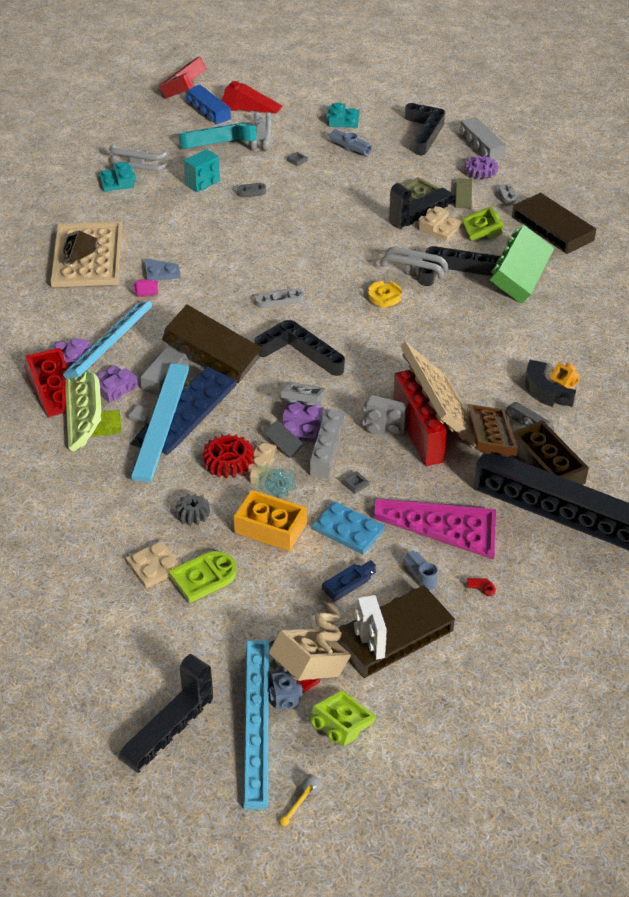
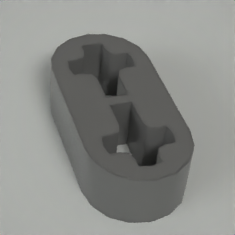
(251, 190)

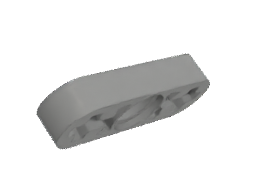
(264, 300)

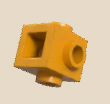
(565, 375)

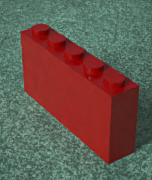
(422, 424)

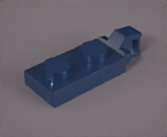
(348, 580)

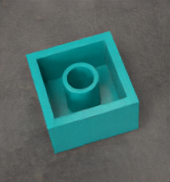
(201, 170)

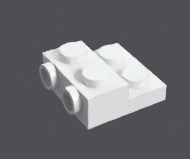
(371, 625)

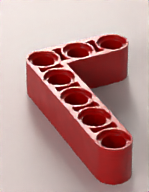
(182, 79)

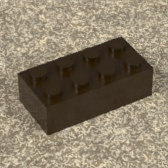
(547, 451)

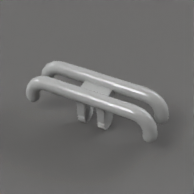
(263, 130)
(138, 158)
(416, 259)

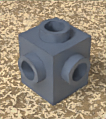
(285, 691)

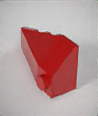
(242, 97)
(47, 379)

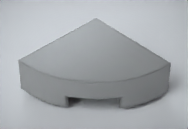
(138, 415)

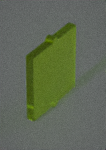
(109, 424)

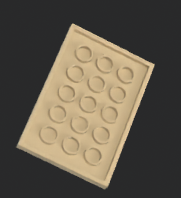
(98, 268)
(441, 394)

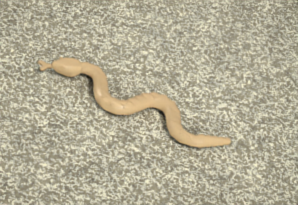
(323, 620)

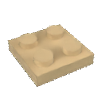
(152, 563)

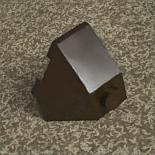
(78, 246)

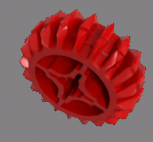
(228, 459)

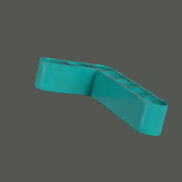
(239, 131)

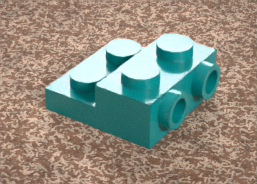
(341, 117)
(119, 178)

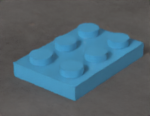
(348, 527)

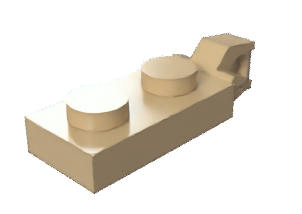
(262, 461)

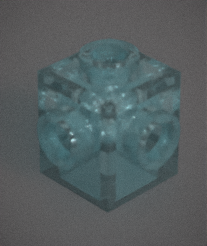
(286, 479)

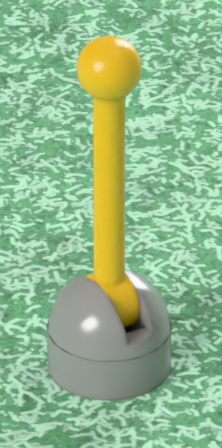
(310, 787)

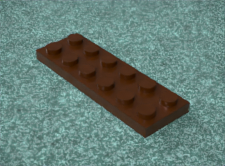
(492, 430)

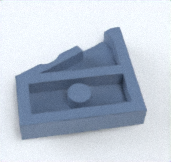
(161, 270)

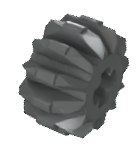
(192, 509)

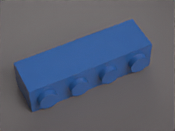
(208, 104)

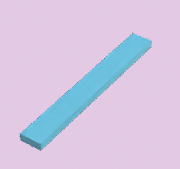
(107, 340)
(160, 423)
(256, 725)

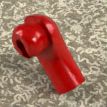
(483, 585)

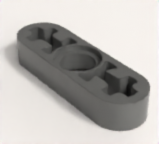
(520, 413)

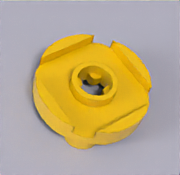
(384, 294)

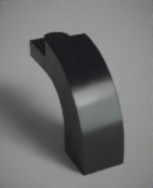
(544, 390)

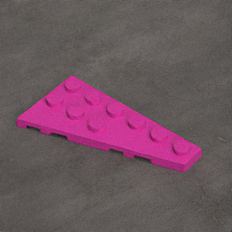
(455, 525)

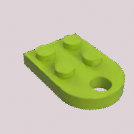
(204, 575)

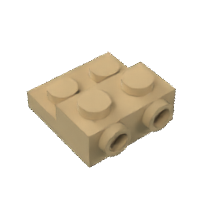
(439, 223)

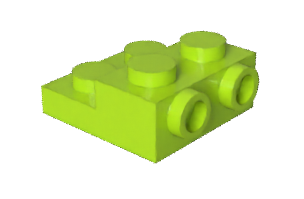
(483, 223)
(341, 718)

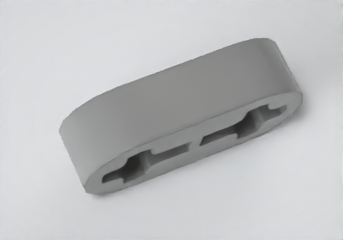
(508, 194)

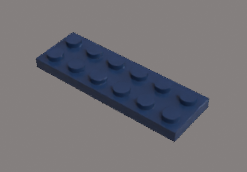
(194, 405)

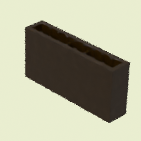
(554, 223)
(211, 343)
(410, 625)

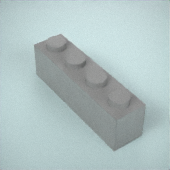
(482, 138)
(155, 375)
(327, 444)

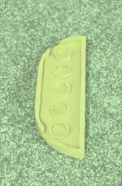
(83, 408)

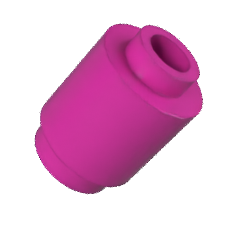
(146, 288)

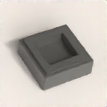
(297, 159)
(355, 482)

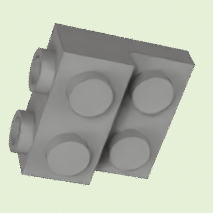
(304, 394)
(384, 415)

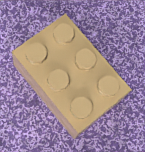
(305, 658)

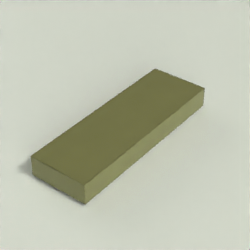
(464, 193)

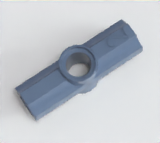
(351, 142)

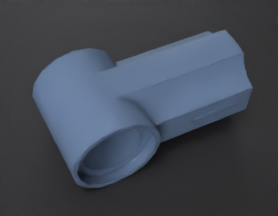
(421, 569)

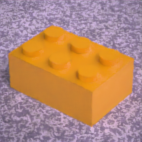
(270, 520)

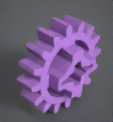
(481, 167)

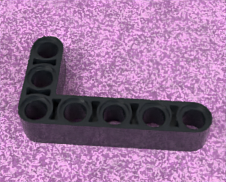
(433, 121)
(404, 212)
(460, 261)
(303, 341)
(174, 718)

